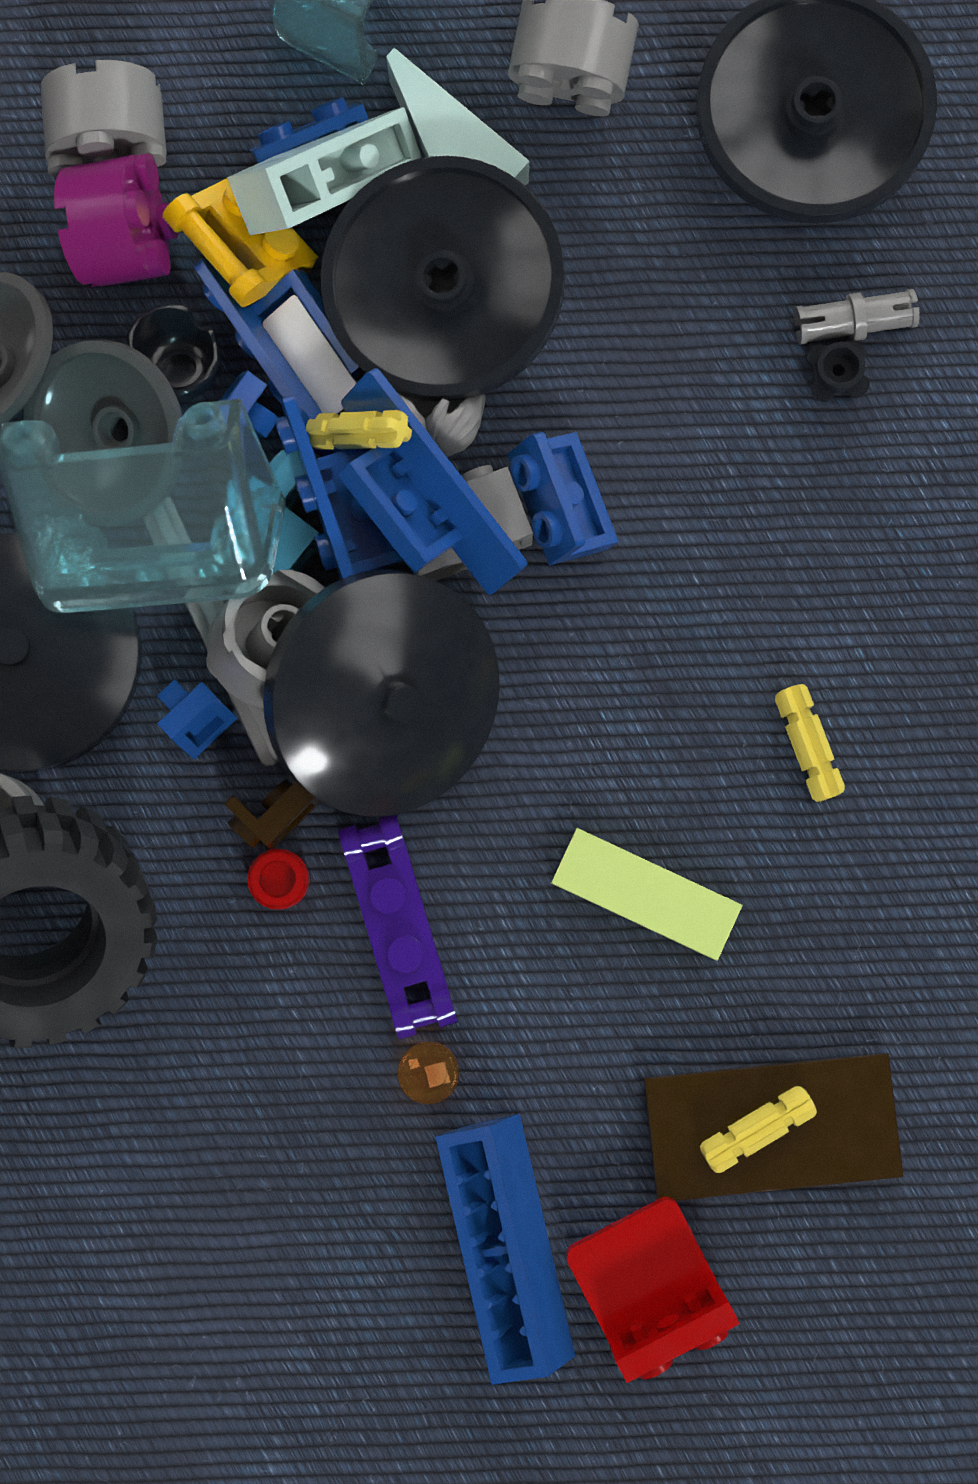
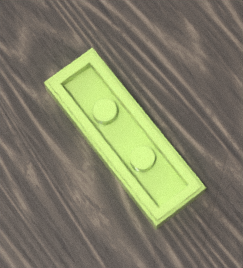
(646, 894)

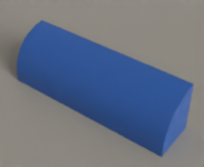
(505, 1250)

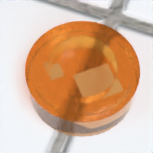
(428, 1072)

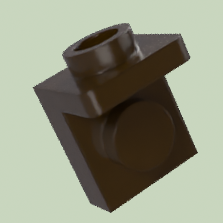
(286, 808)

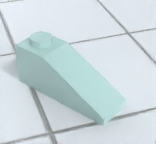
(445, 125)
(322, 172)

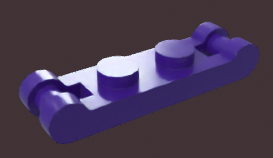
(397, 926)

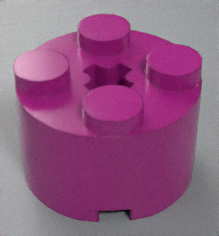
(114, 220)

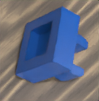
(248, 389)
(194, 717)

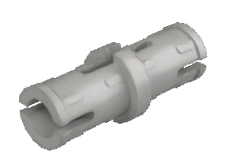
(856, 316)

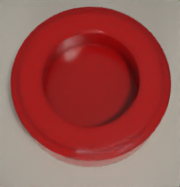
(278, 879)

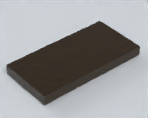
(845, 1142)

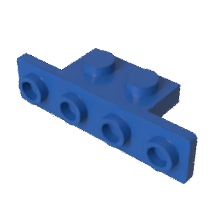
(258, 343)
(422, 497)
(350, 536)

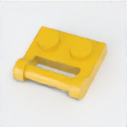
(245, 261)

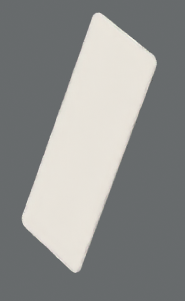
(309, 355)

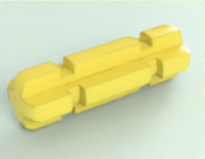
(359, 430)
(809, 742)
(758, 1129)

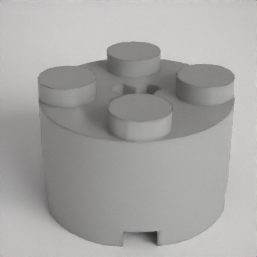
(572, 54)
(101, 114)
(243, 631)

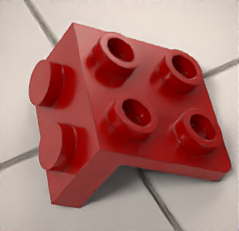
(651, 1289)

